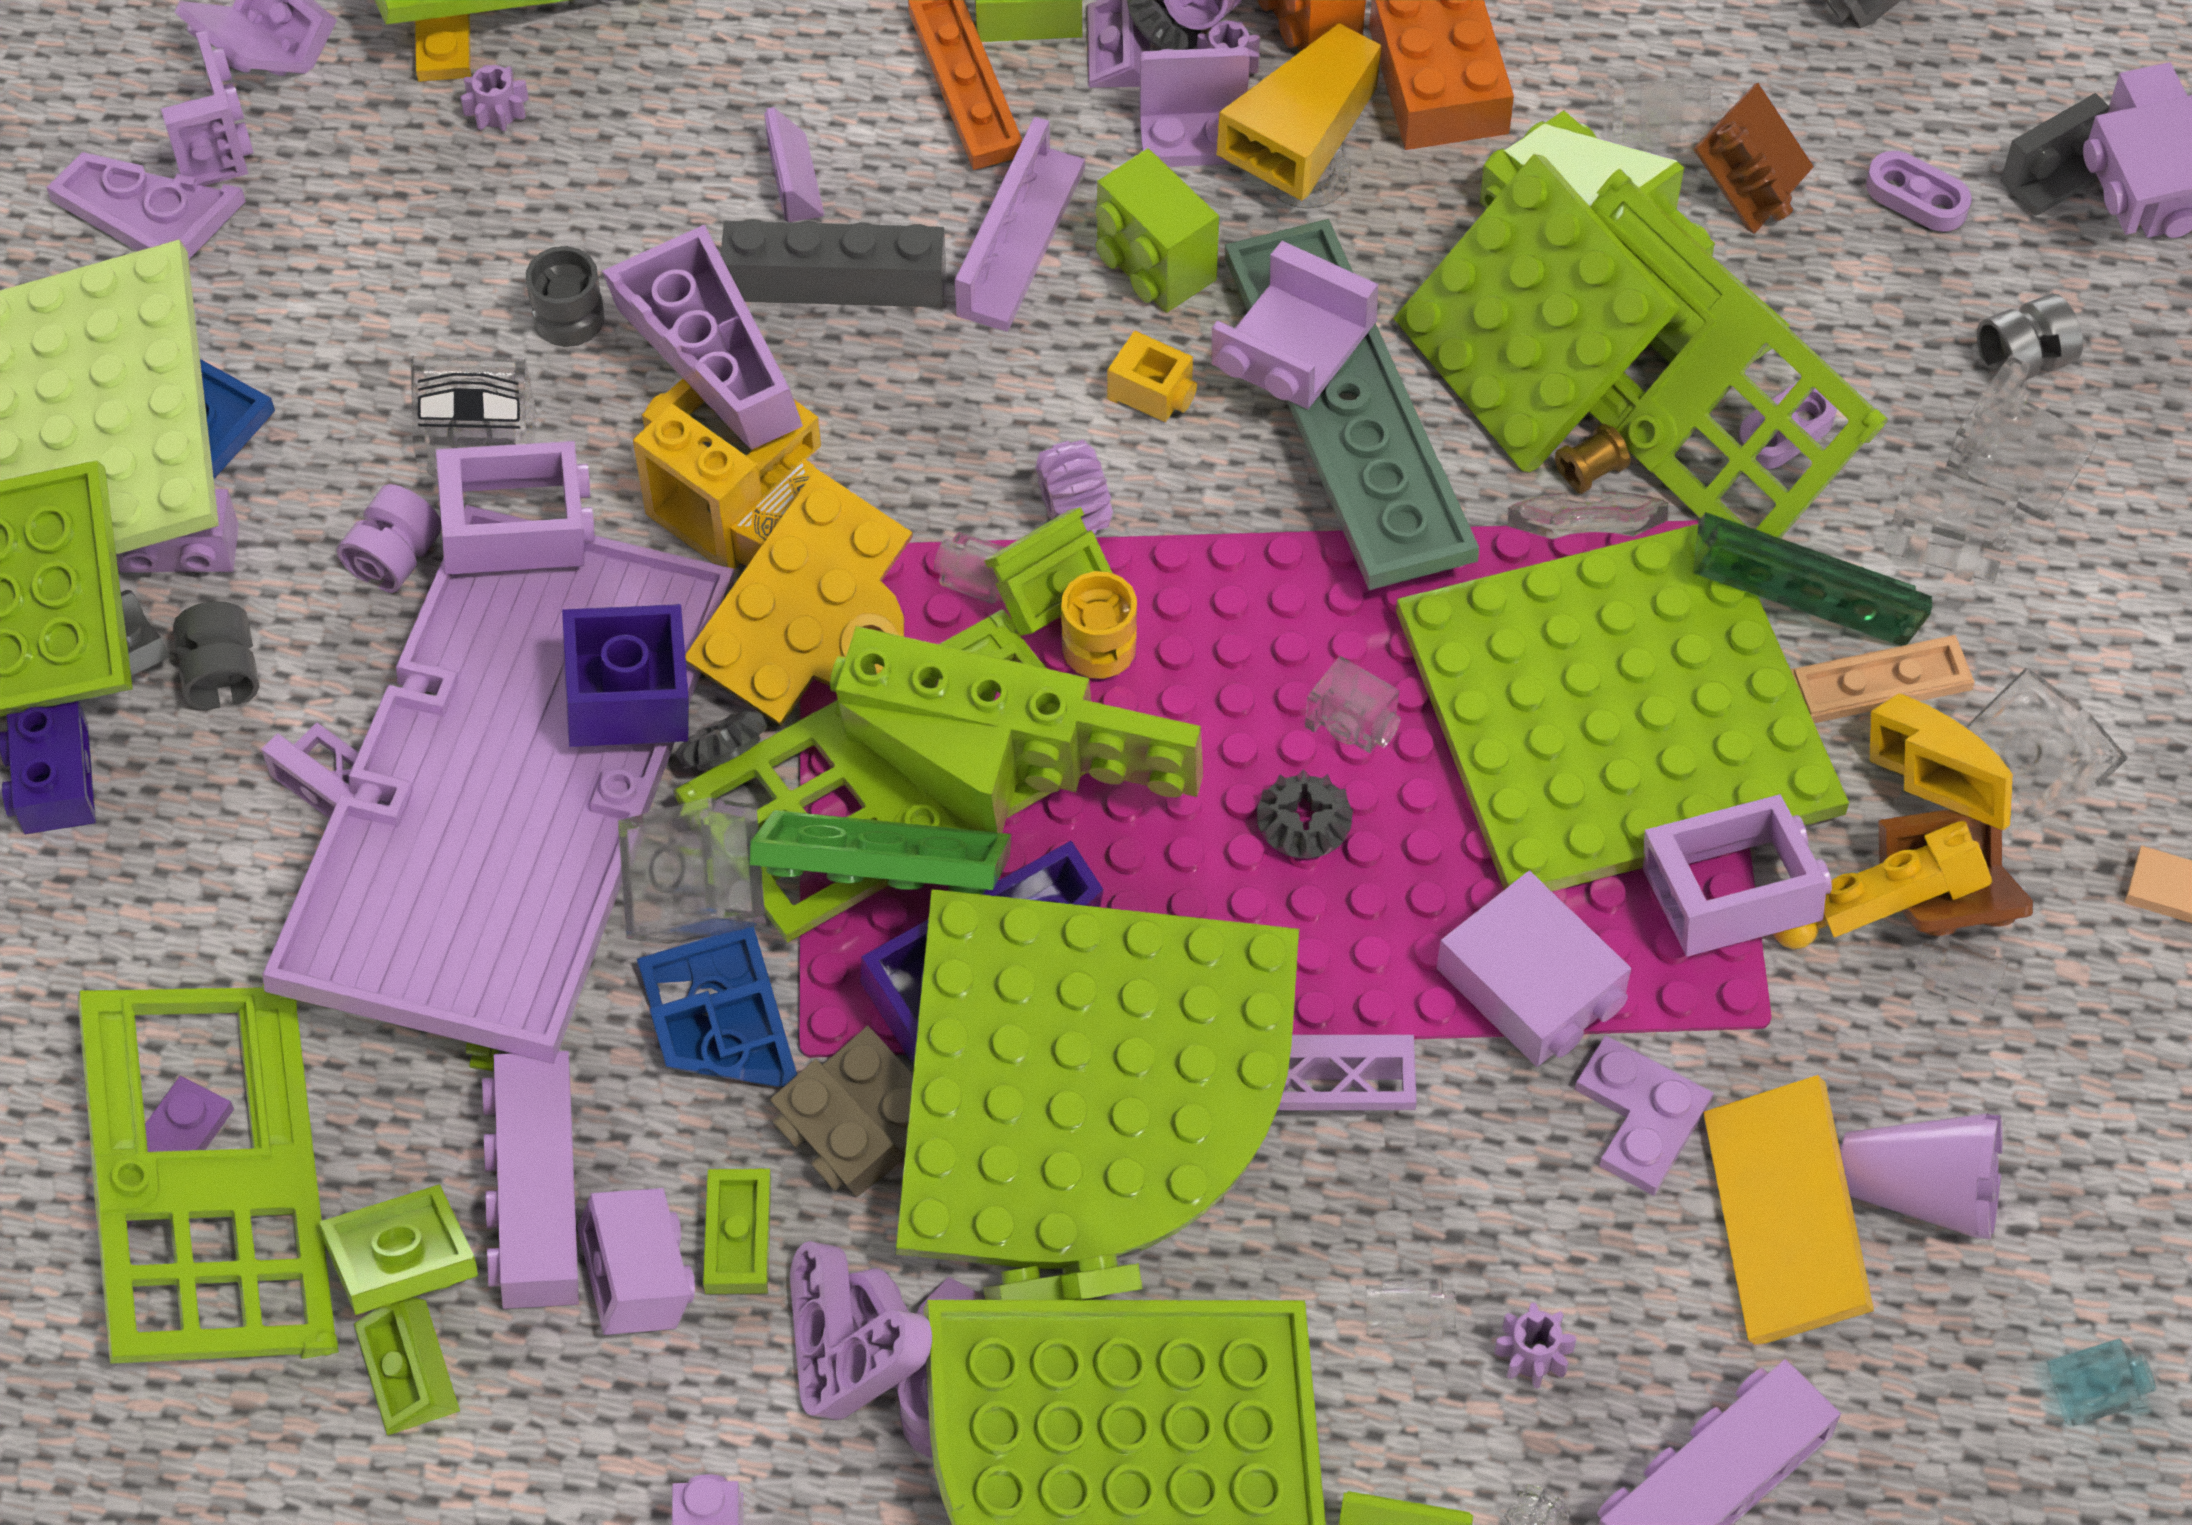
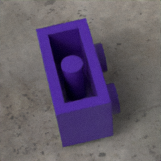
(48, 768)

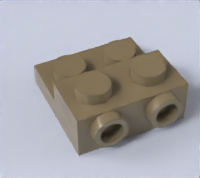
(850, 1112)

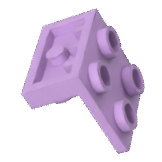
(1183, 101)
(204, 129)

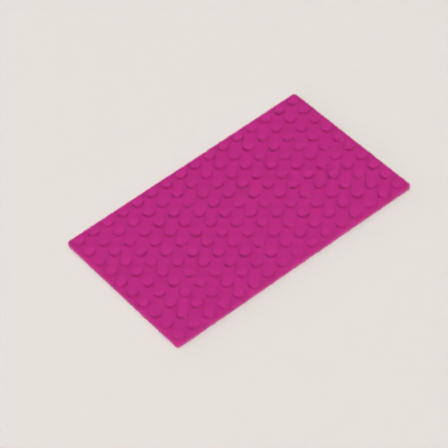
(1235, 644)

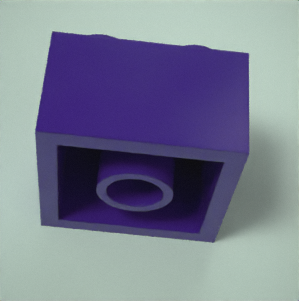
(625, 675)

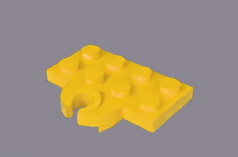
(803, 599)

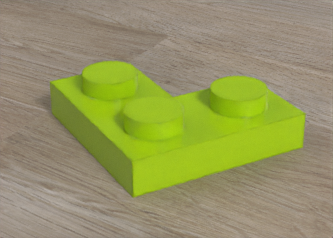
(1085, 1280)

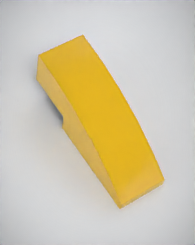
(1941, 760)

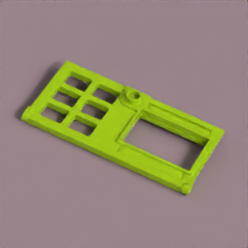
(1710, 364)
(874, 783)
(181, 1185)

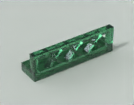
(1809, 580)

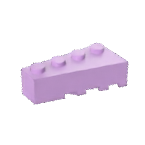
(702, 327)

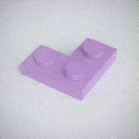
(1657, 1106)

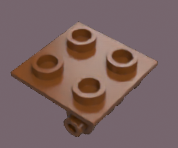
(1754, 159)

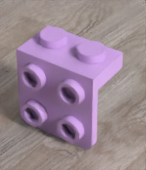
(263, 33)

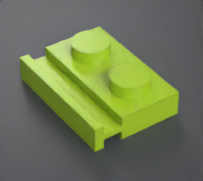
(1042, 565)

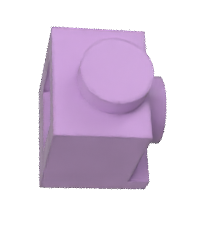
(707, 1501)

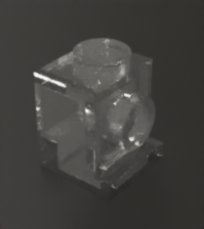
(1353, 706)

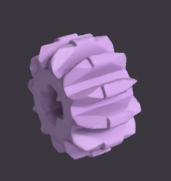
(1074, 479)

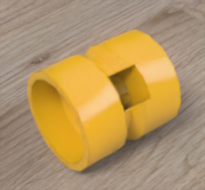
(1099, 624)

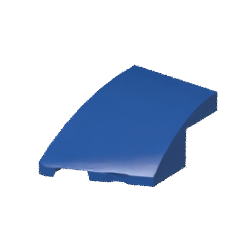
(744, 1027)

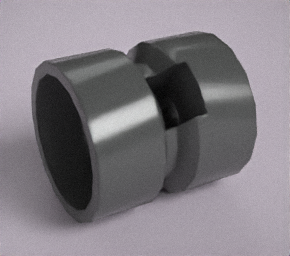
(565, 296)
(215, 654)

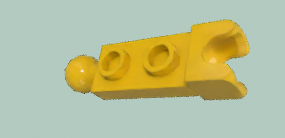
(1906, 878)

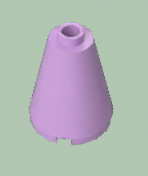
(1930, 1170)

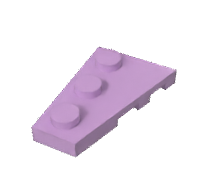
(142, 206)

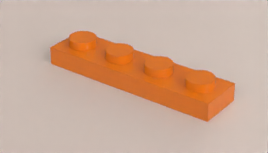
(966, 81)

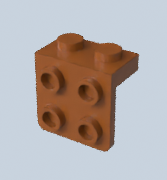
(1940, 916)

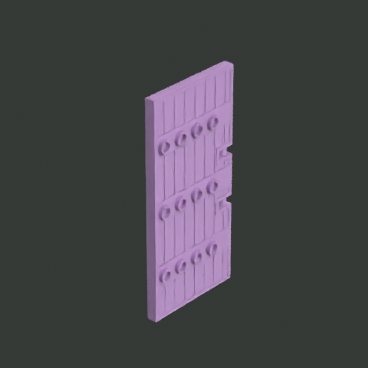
(500, 843)

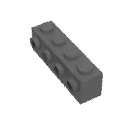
(836, 263)

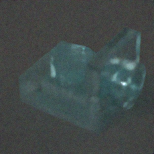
(2101, 1382)

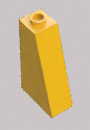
(1301, 111)

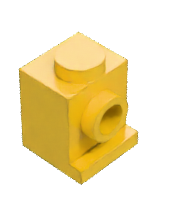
(1151, 377)

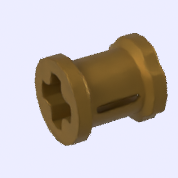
(1593, 458)

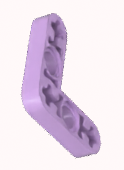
(833, 1367)

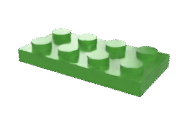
(880, 849)

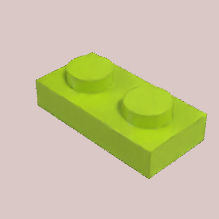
(737, 1231)

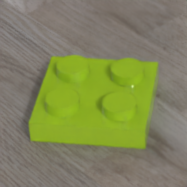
(398, 1249)

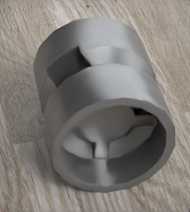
(2039, 333)

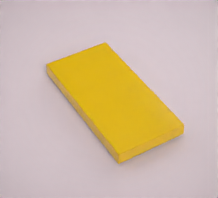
(1787, 1211)

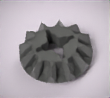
(1160, 27)
(722, 740)
(1283, 827)

